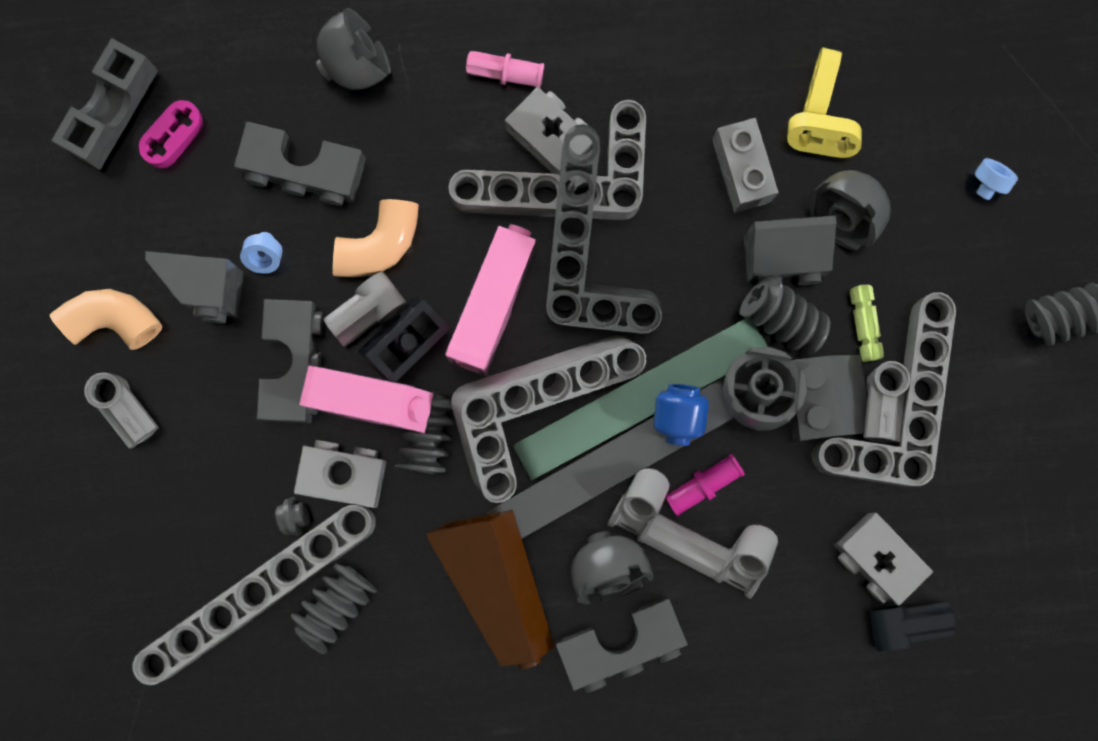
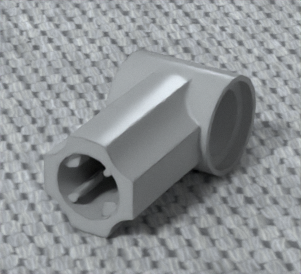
(374, 303)
(885, 407)
(123, 411)

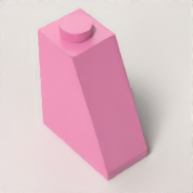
(366, 399)

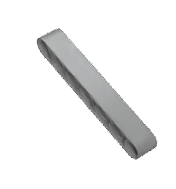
(236, 598)

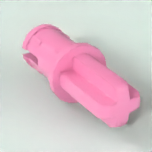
(504, 68)

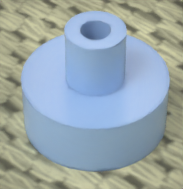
(994, 178)
(261, 253)

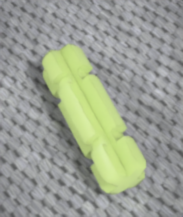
(866, 323)

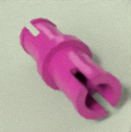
(704, 484)

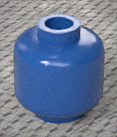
(681, 414)

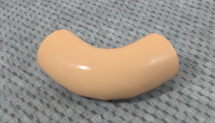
(383, 246)
(107, 310)

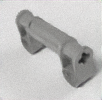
(740, 566)

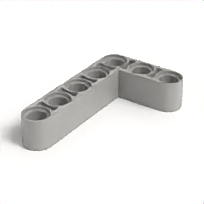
(526, 184)
(532, 397)
(929, 412)

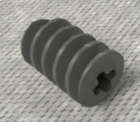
(1063, 313)
(786, 316)
(426, 446)
(331, 607)

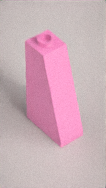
(492, 300)

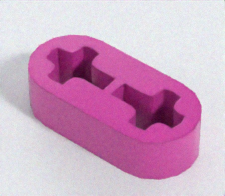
(164, 127)

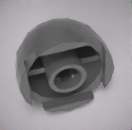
(349, 53)
(858, 204)
(764, 388)
(609, 568)

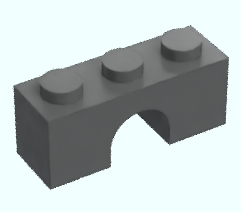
(120, 85)
(332, 175)
(297, 327)
(655, 636)

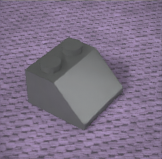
(790, 249)
(201, 283)
(833, 400)

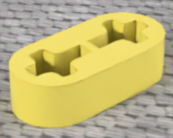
(823, 81)
(824, 135)

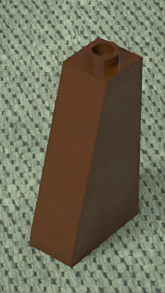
(496, 584)

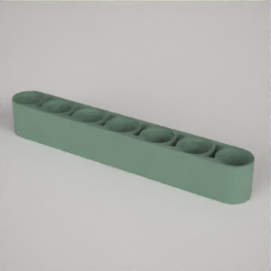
(633, 400)

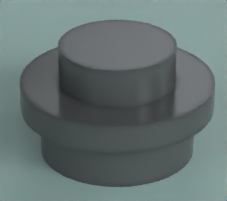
(293, 517)

